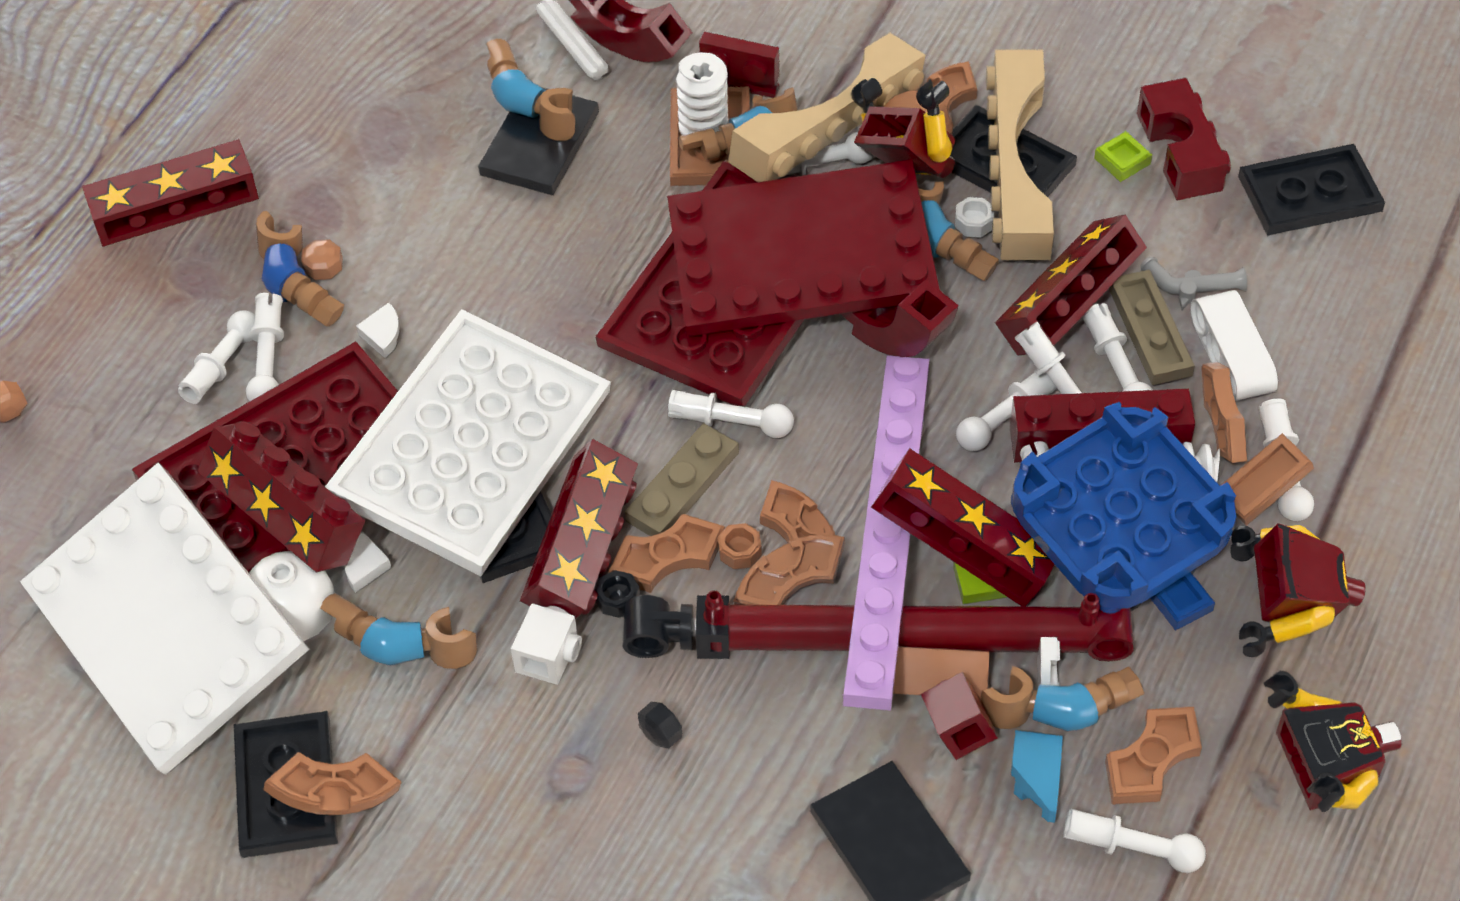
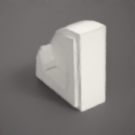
(381, 330)
(365, 563)
(1047, 661)

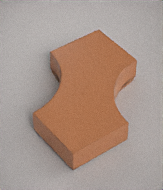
(1223, 411)
(683, 546)
(1139, 769)

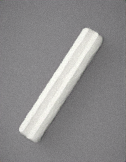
(572, 39)

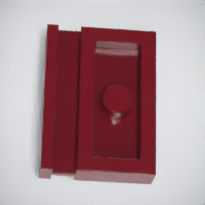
(746, 62)

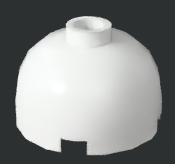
(295, 591)

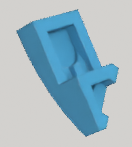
(1037, 769)

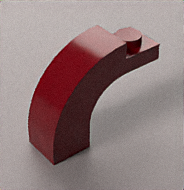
(632, 30)
(908, 326)

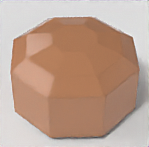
(322, 259)
(11, 401)
(739, 546)

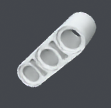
(1234, 342)

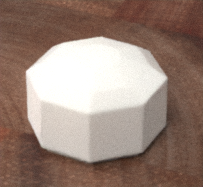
(974, 217)

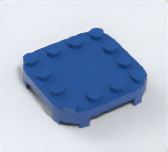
(1123, 507)

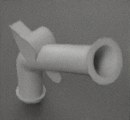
(1193, 281)

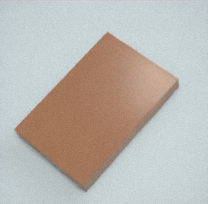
(689, 166)

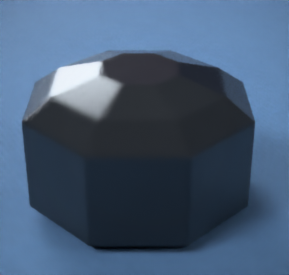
(614, 591)
(659, 725)

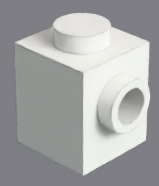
(546, 643)

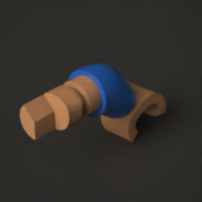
(285, 277)

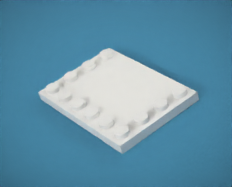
(469, 441)
(163, 618)

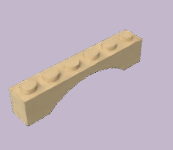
(778, 142)
(1024, 211)

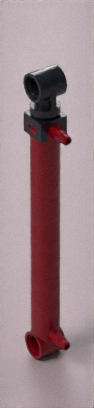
(728, 627)

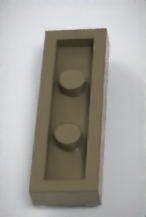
(1151, 328)
(682, 481)

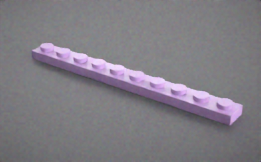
(885, 544)

